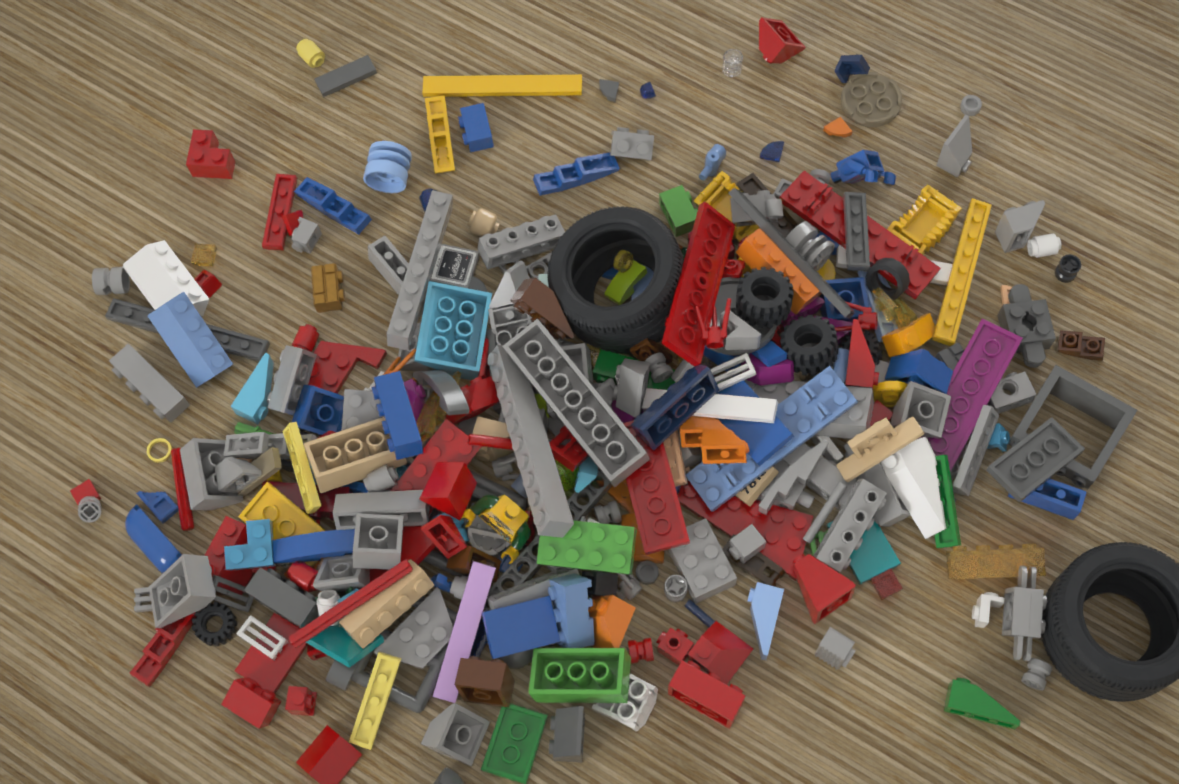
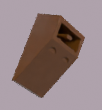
(541, 304)

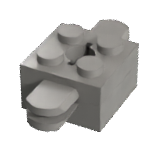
(1024, 613)

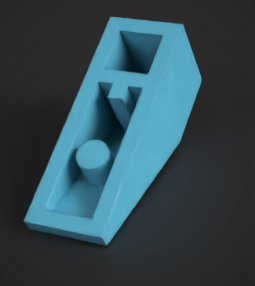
(252, 399)

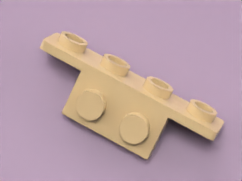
(877, 445)

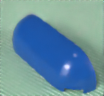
(150, 539)

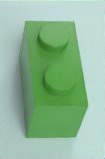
(678, 210)

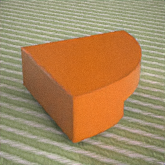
(838, 128)

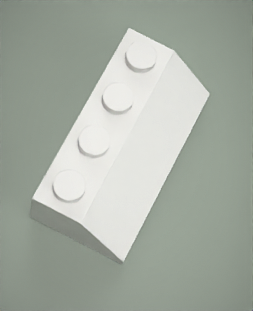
(163, 276)

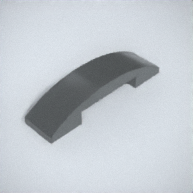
(451, 396)

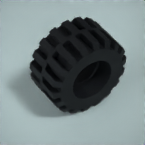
(764, 283)
(810, 331)

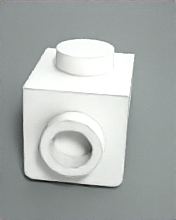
(982, 609)

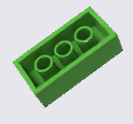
(591, 548)
(580, 675)

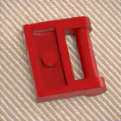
(571, 454)

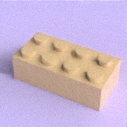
(350, 455)

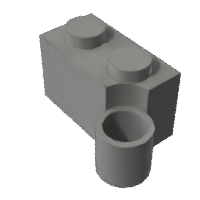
(764, 202)

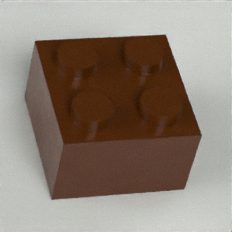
(484, 681)

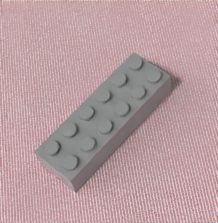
(846, 426)

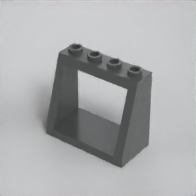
(1090, 401)

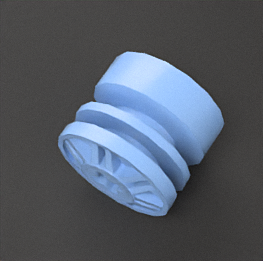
(387, 167)

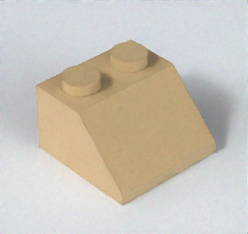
(491, 428)

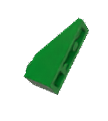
(974, 703)

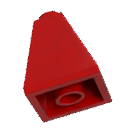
(821, 586)

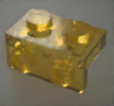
(895, 310)

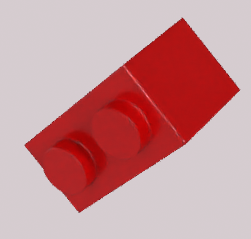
(251, 702)

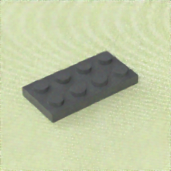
(1035, 459)

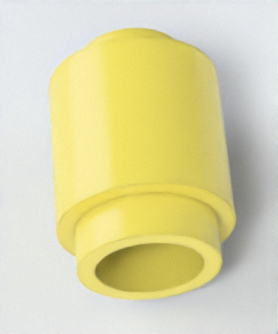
(310, 53)

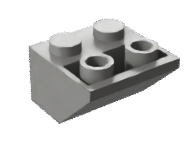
(1018, 225)

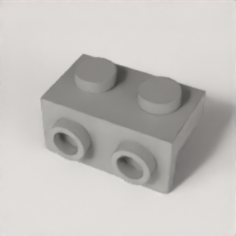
(632, 145)

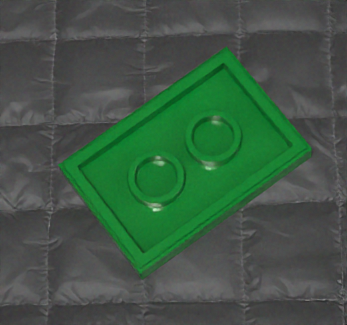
(514, 743)

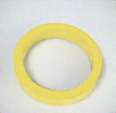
(154, 442)

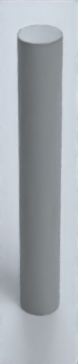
(825, 511)

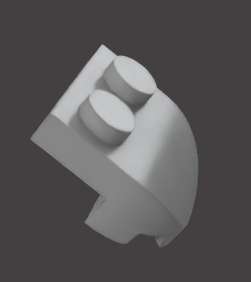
(484, 537)

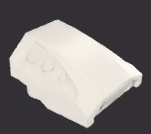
(640, 703)

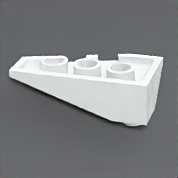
(916, 482)

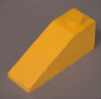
(909, 337)

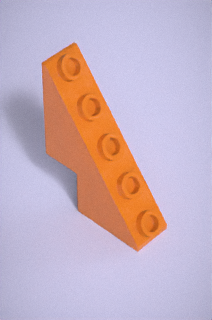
(716, 441)

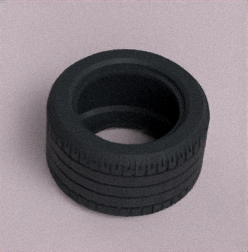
(590, 251)
(1132, 572)

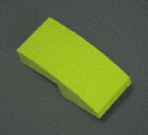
(622, 284)

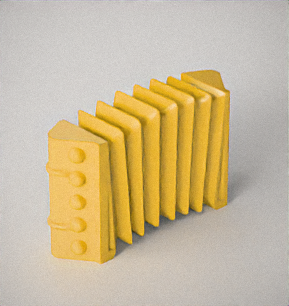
(717, 196)
(926, 220)

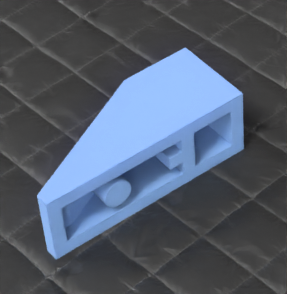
(764, 613)

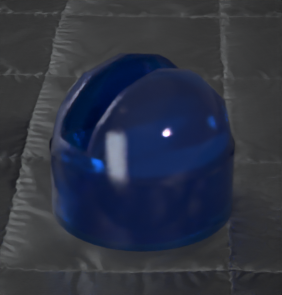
(647, 91)

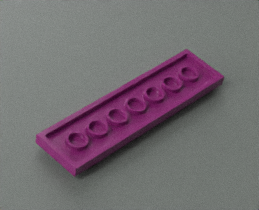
(973, 385)

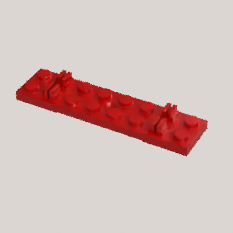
(825, 211)
(698, 283)

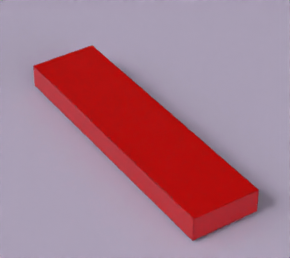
(280, 205)

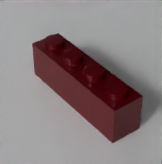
(327, 498)

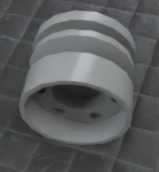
(813, 249)

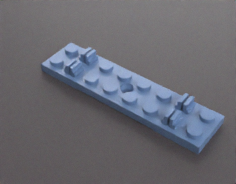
(804, 415)

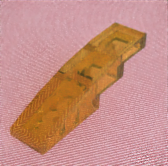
(432, 413)

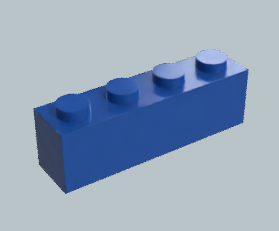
(398, 415)

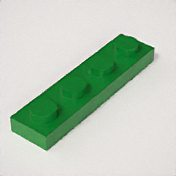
(951, 535)

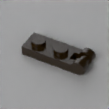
(756, 566)

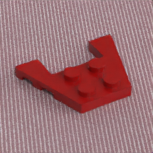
(336, 362)

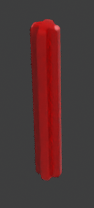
(184, 508)

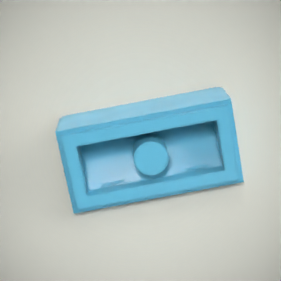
(586, 474)

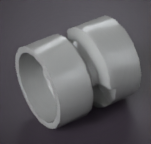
(107, 281)

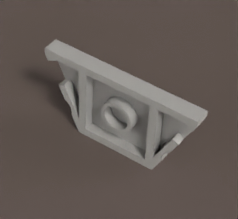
(421, 633)

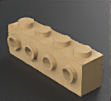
(383, 609)

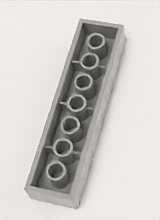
(576, 403)

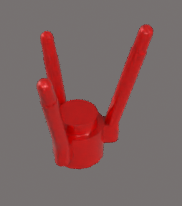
(867, 320)
(714, 336)

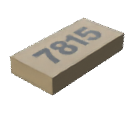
(755, 488)

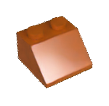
(610, 620)

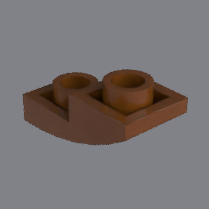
(1081, 346)
(648, 348)

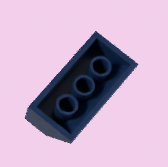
(675, 406)

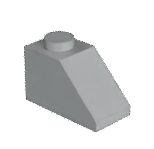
(235, 474)

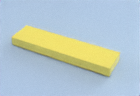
(301, 468)
(375, 700)

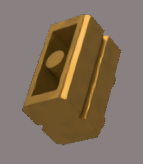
(326, 287)

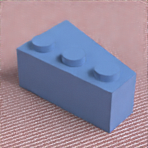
(571, 610)

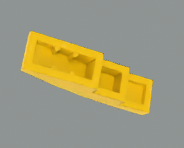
(439, 134)

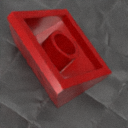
(449, 488)
(329, 757)

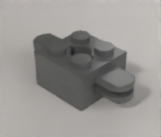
(1030, 321)

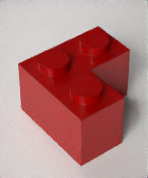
(207, 159)

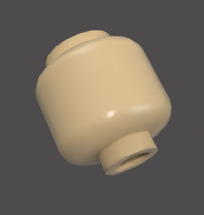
(483, 222)

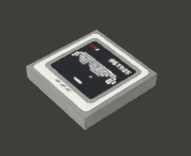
(455, 266)

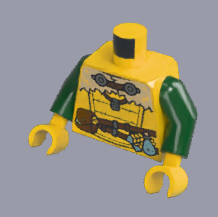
(503, 517)

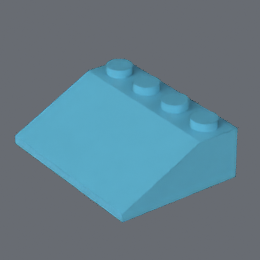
(453, 329)

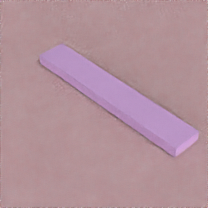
(464, 629)

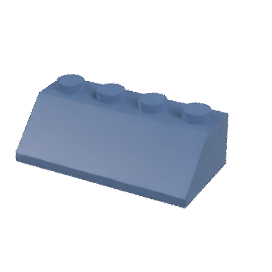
(190, 339)

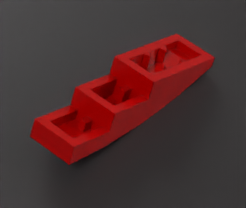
(161, 649)

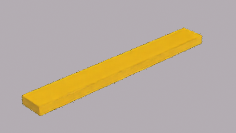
(502, 85)
(961, 272)

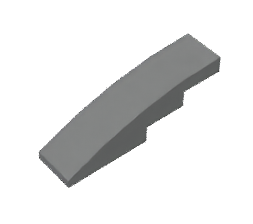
(255, 444)
(797, 472)

